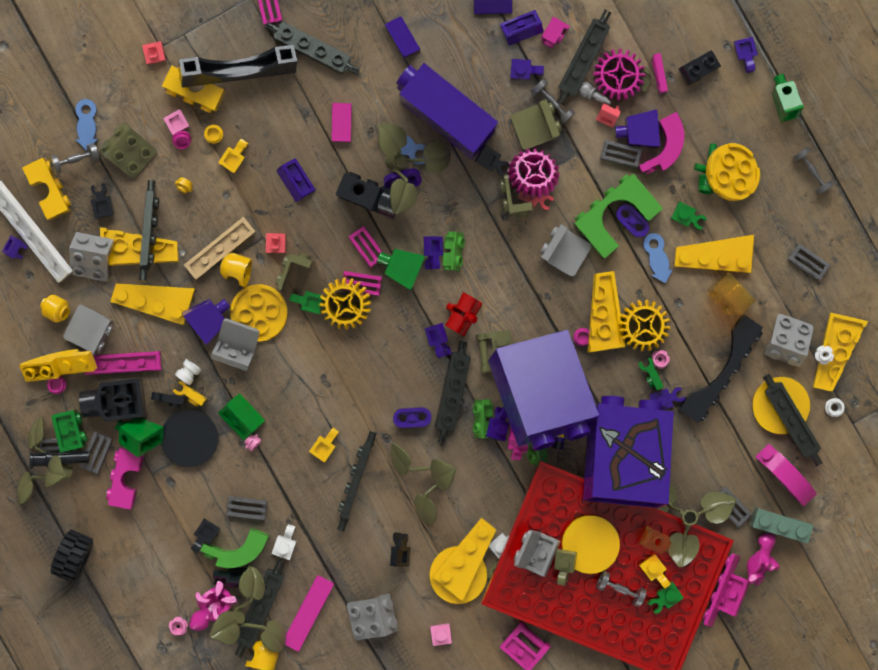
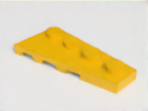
(128, 248)
(721, 255)
(155, 300)
(605, 314)
(840, 335)
(462, 564)

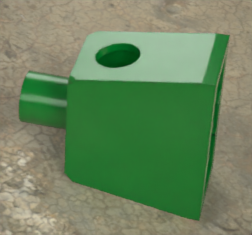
(786, 99)
(401, 266)
(139, 435)

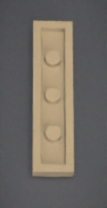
(219, 248)

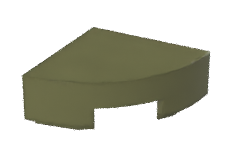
(646, 79)

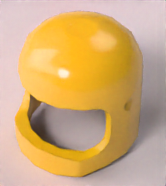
(236, 266)
(263, 658)

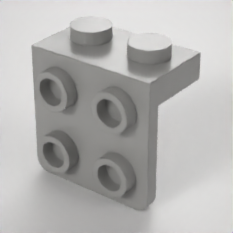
(565, 250)
(90, 256)
(88, 329)
(789, 340)
(236, 344)
(536, 552)
(372, 617)

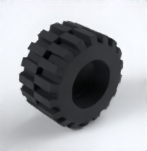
(71, 556)

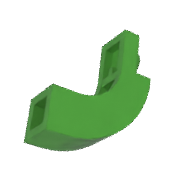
(249, 551)

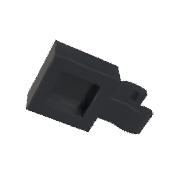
(206, 533)
(400, 553)
(230, 577)

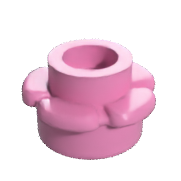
(660, 354)
(252, 442)
(173, 626)

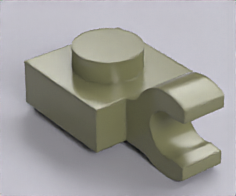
(565, 562)

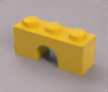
(209, 97)
(56, 203)

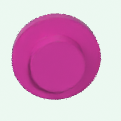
(181, 140)
(581, 337)
(57, 386)

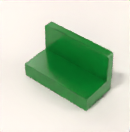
(241, 416)

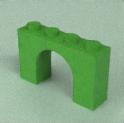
(629, 191)

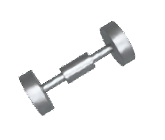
(565, 116)
(55, 163)
(813, 171)
(639, 596)

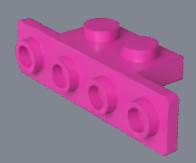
(729, 593)

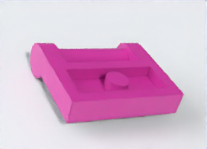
(522, 652)

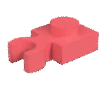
(527, 199)

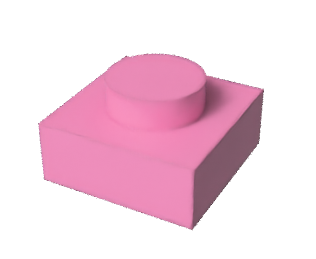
(176, 122)
(441, 634)

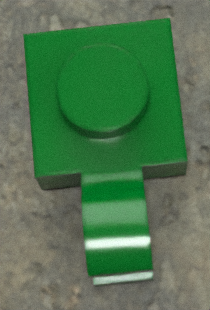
(309, 302)
(653, 379)

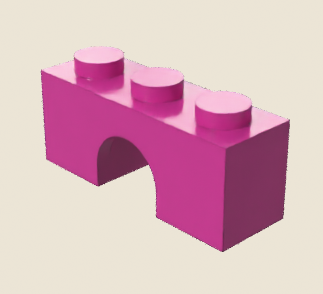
(120, 494)

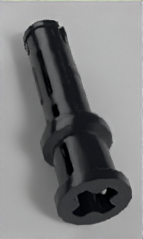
(43, 459)

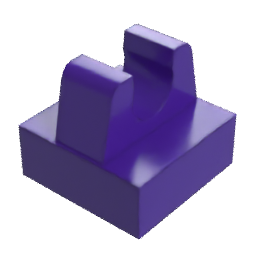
(12, 246)

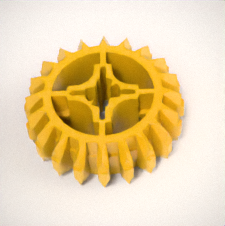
(330, 293)
(656, 336)

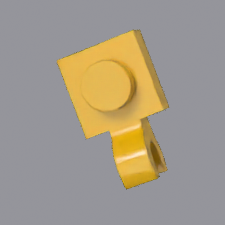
(232, 157)
(194, 396)
(323, 446)
(654, 569)

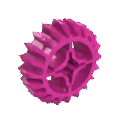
(627, 74)
(531, 163)

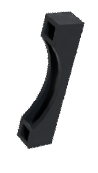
(202, 71)
(742, 337)

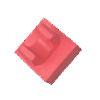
(154, 53)
(608, 115)
(275, 243)

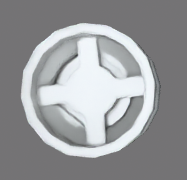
(187, 373)

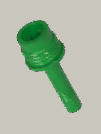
(704, 186)

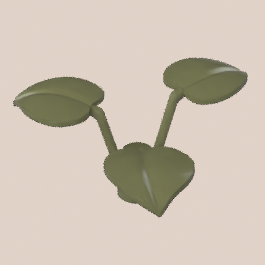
(391, 140)
(55, 472)
(441, 473)
(717, 509)
(227, 624)

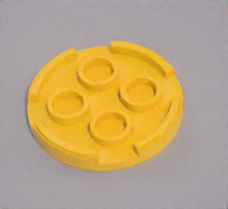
(732, 172)
(261, 309)
(764, 411)
(594, 542)
(476, 587)

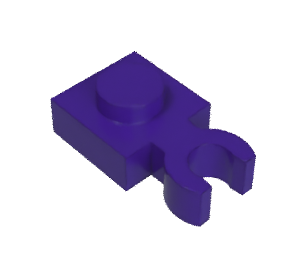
(666, 397)

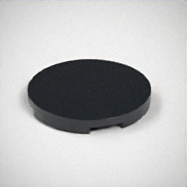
(189, 437)

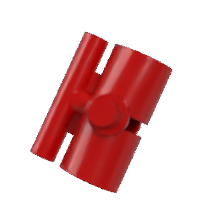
(463, 313)

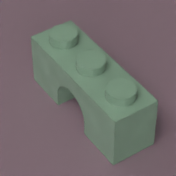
(781, 525)

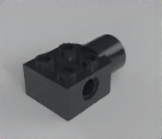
(373, 198)
(114, 400)

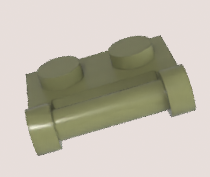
(499, 339)

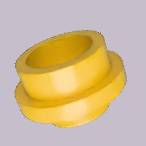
(213, 134)
(183, 185)

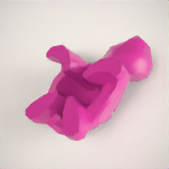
(762, 560)
(211, 606)

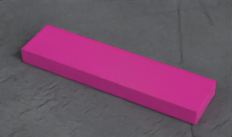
(127, 363)
(308, 612)

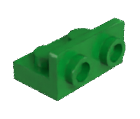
(69, 430)

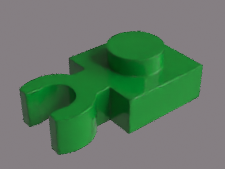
(685, 215)
(667, 597)

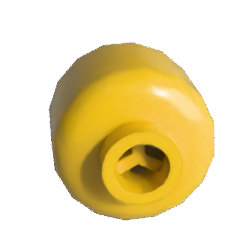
(55, 308)

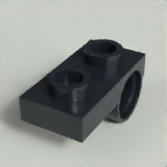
(699, 67)

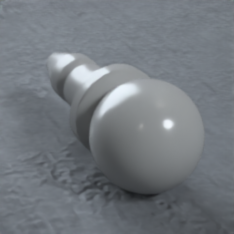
(587, 90)

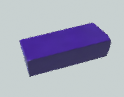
(492, 6)
(522, 27)
(402, 37)
(295, 180)

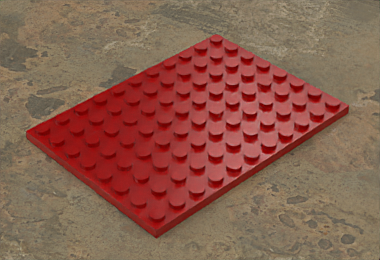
(606, 617)

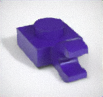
(745, 51)
(522, 69)
(433, 249)
(437, 338)
(497, 426)

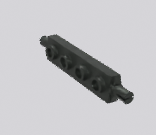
(312, 48)
(584, 57)
(149, 223)
(452, 391)
(792, 420)
(356, 472)
(260, 608)

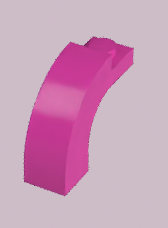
(674, 139)
(787, 474)

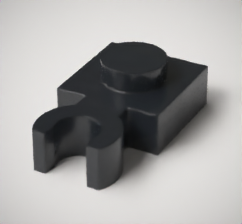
(490, 159)
(102, 205)
(174, 400)

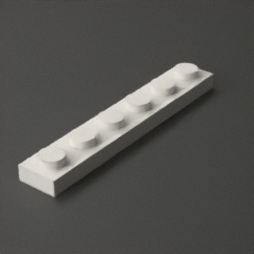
(33, 235)

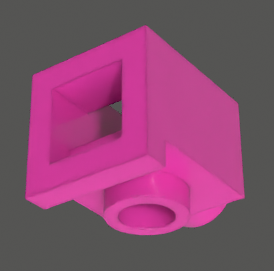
(554, 32)

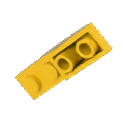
(58, 364)

